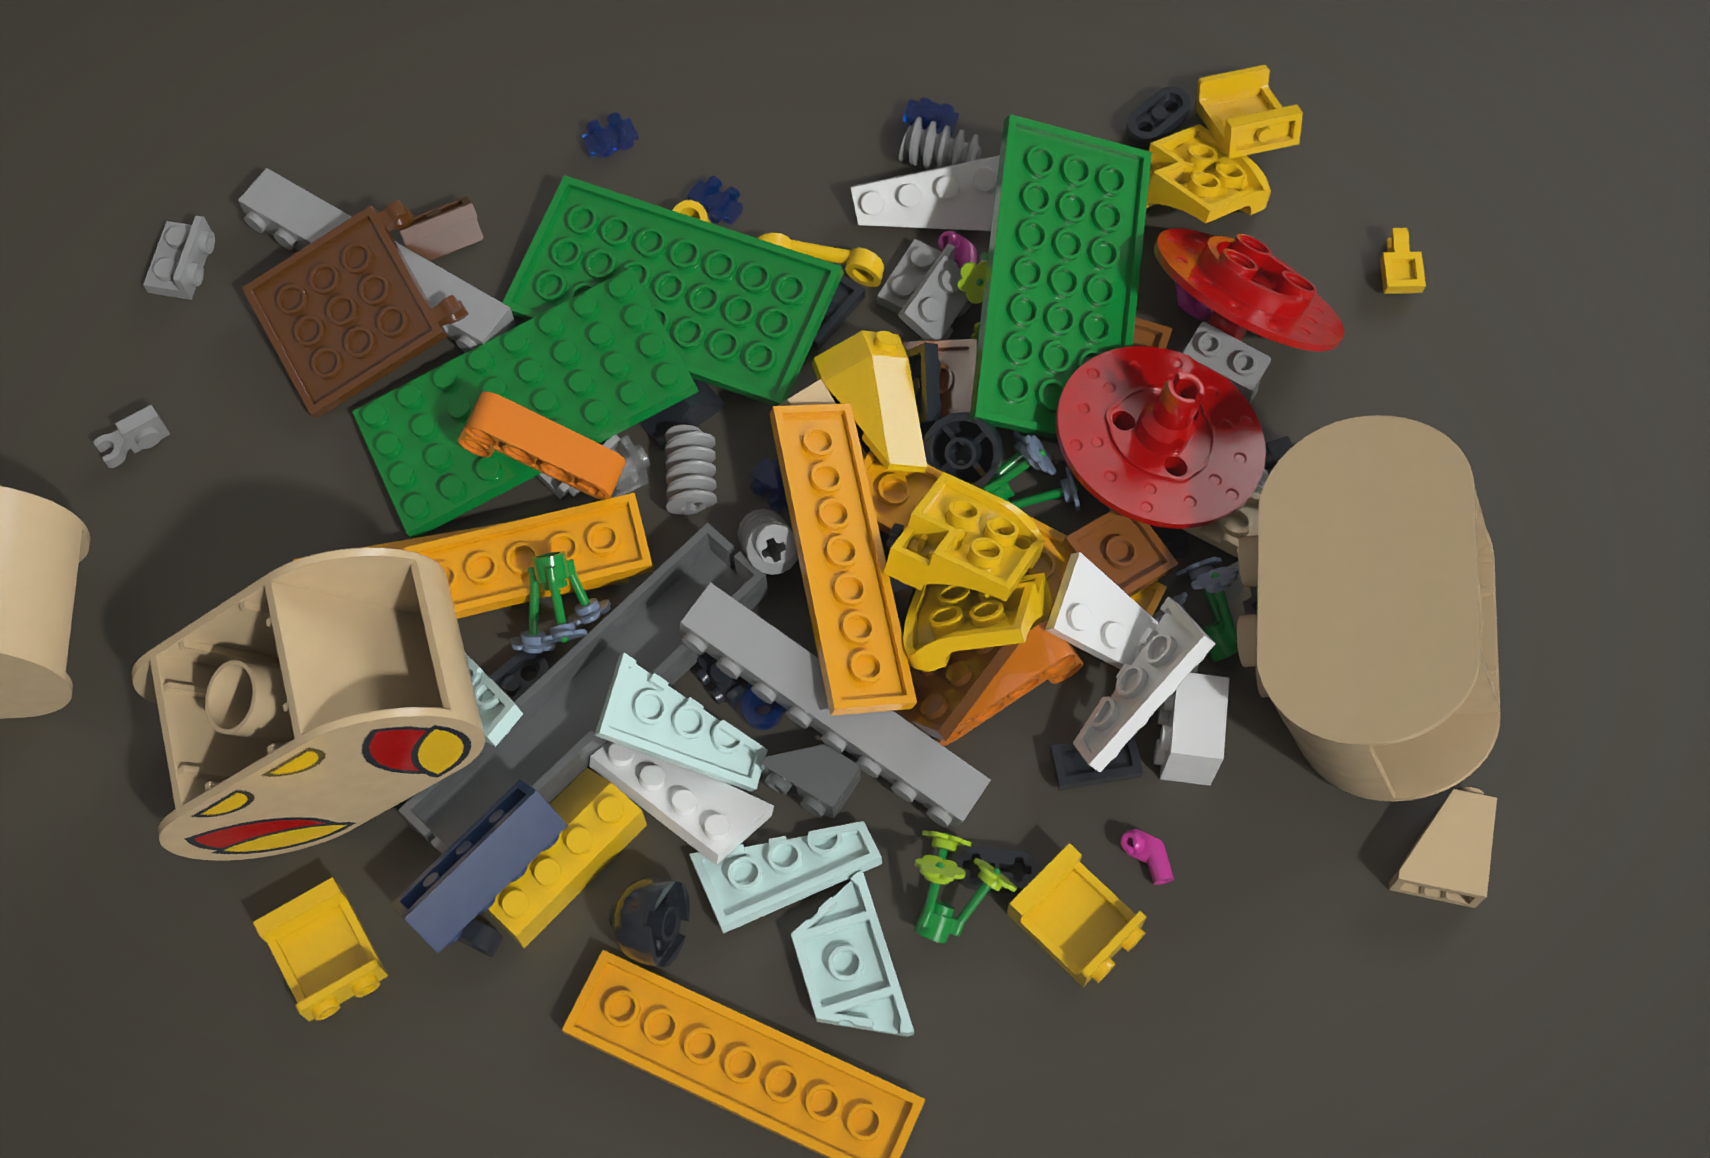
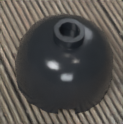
(965, 448)
(649, 920)

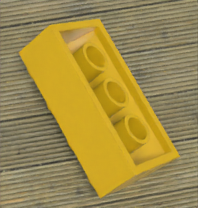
(598, 829)

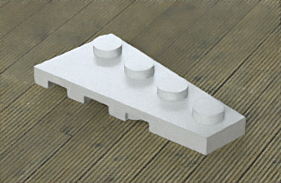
(692, 805)

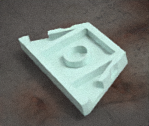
(850, 964)

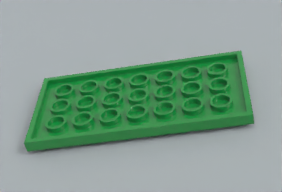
(1056, 268)
(727, 299)
(583, 364)

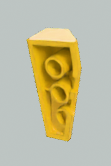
(877, 381)

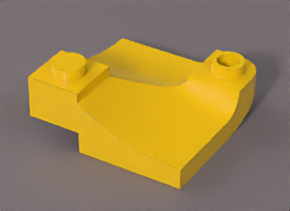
(1198, 177)
(965, 541)
(960, 618)

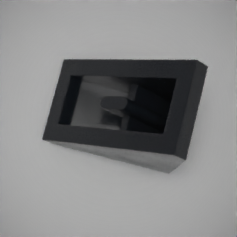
(689, 411)

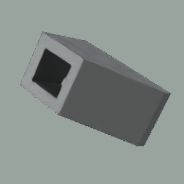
(815, 776)

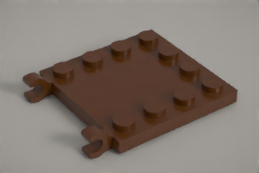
(348, 309)

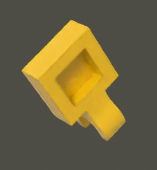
(1400, 268)

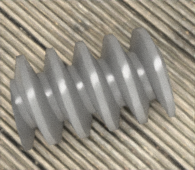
(937, 147)
(689, 470)
(756, 530)

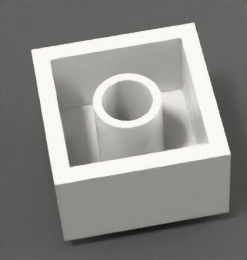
(1193, 730)

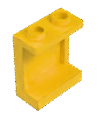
(1246, 113)
(1076, 918)
(322, 950)

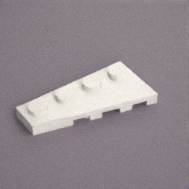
(936, 198)
(1098, 615)
(1142, 687)

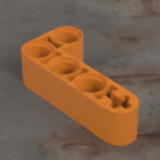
(541, 444)
(1030, 664)

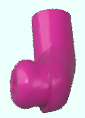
(964, 250)
(1191, 305)
(1150, 851)

